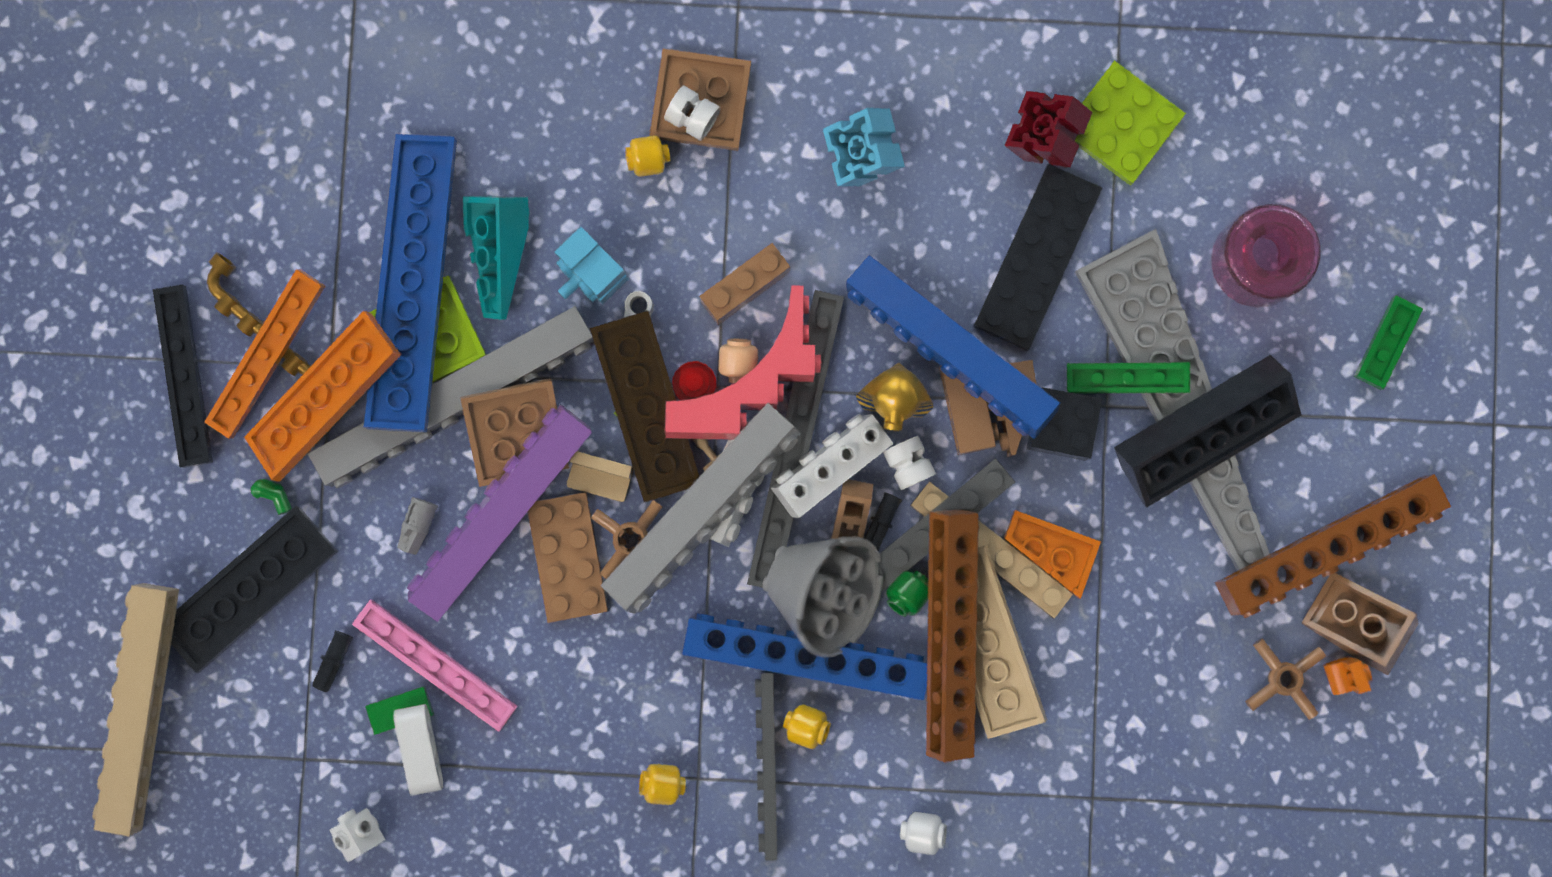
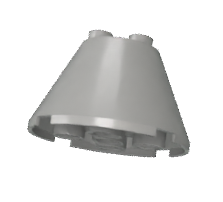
(826, 591)

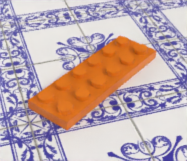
(322, 396)

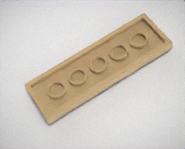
(1004, 682)

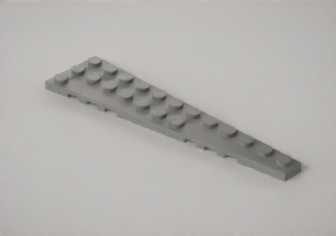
(1149, 326)

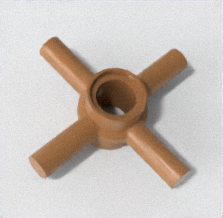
(1294, 688)

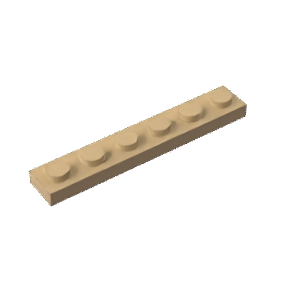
(1008, 562)

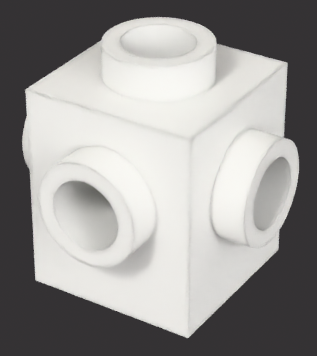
(356, 833)

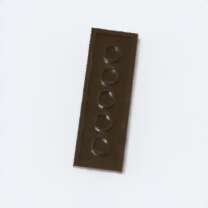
(639, 395)

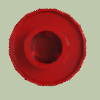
(693, 381)

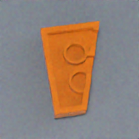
(1054, 549)

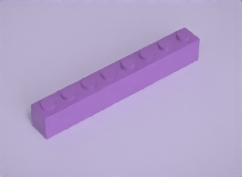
(498, 512)

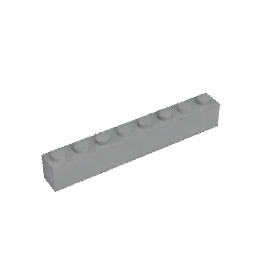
(701, 509)

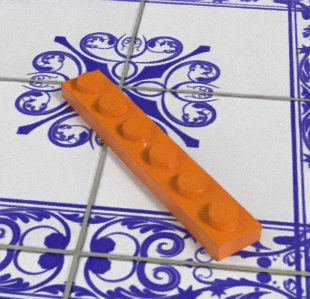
(264, 353)

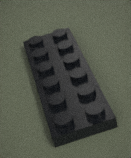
(1037, 257)
(249, 588)

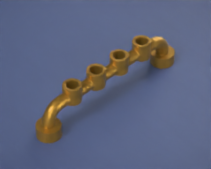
(248, 322)

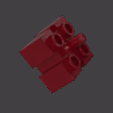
(1048, 128)

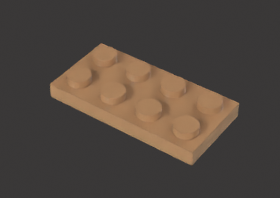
(567, 557)

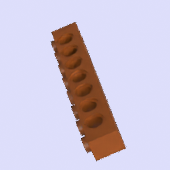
(1429, 504)
(952, 634)

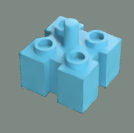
(863, 147)
(588, 268)

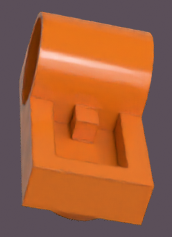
(1348, 675)

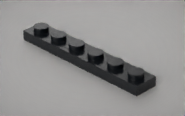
(182, 376)

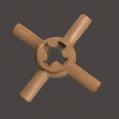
(620, 530)

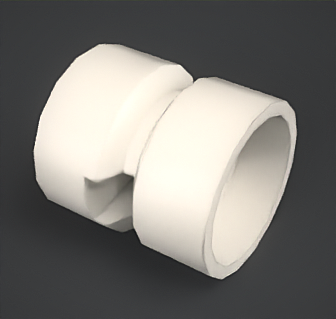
(701, 118)
(909, 462)

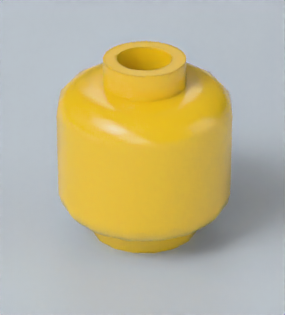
(647, 156)
(807, 726)
(661, 784)

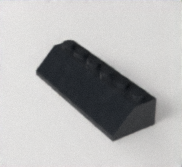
(1209, 430)

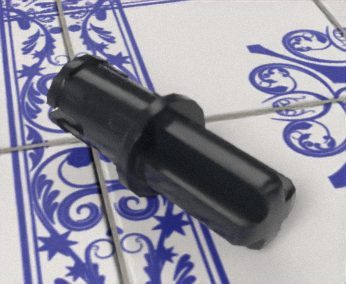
(882, 519)
(332, 661)

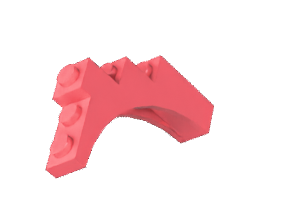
(719, 413)

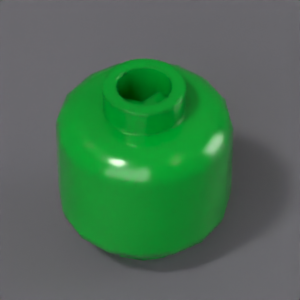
(908, 593)

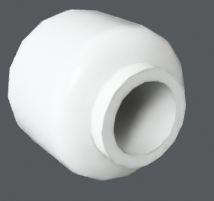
(923, 833)

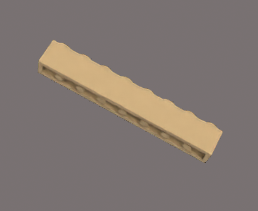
(135, 709)

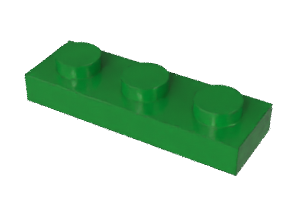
(1388, 342)

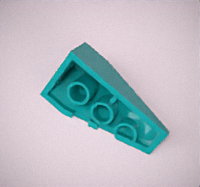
(498, 238)

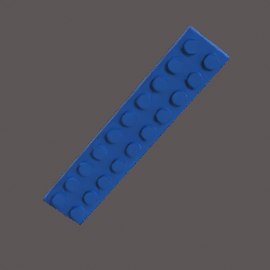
(412, 279)

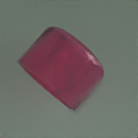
(1297, 255)

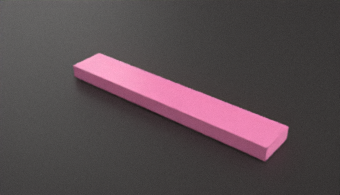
(435, 665)

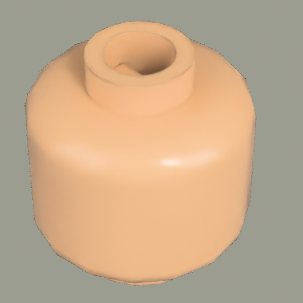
(737, 359)

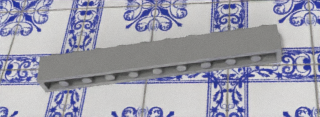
(502, 368)

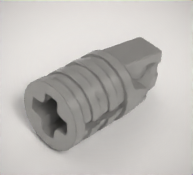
(416, 525)

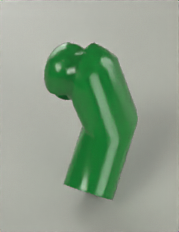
(273, 491)

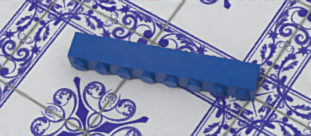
(951, 347)

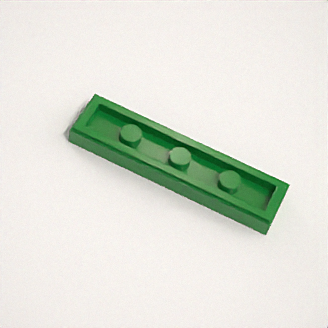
(1128, 377)

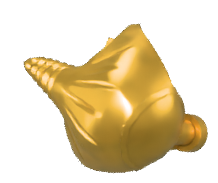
(896, 397)

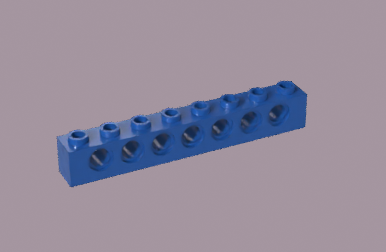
(697, 645)

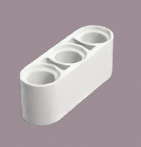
(418, 749)

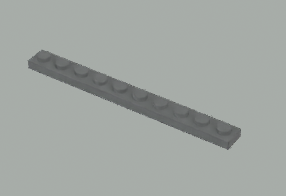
(802, 415)

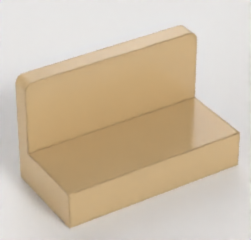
(599, 476)

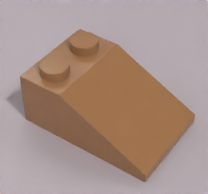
(1361, 622)

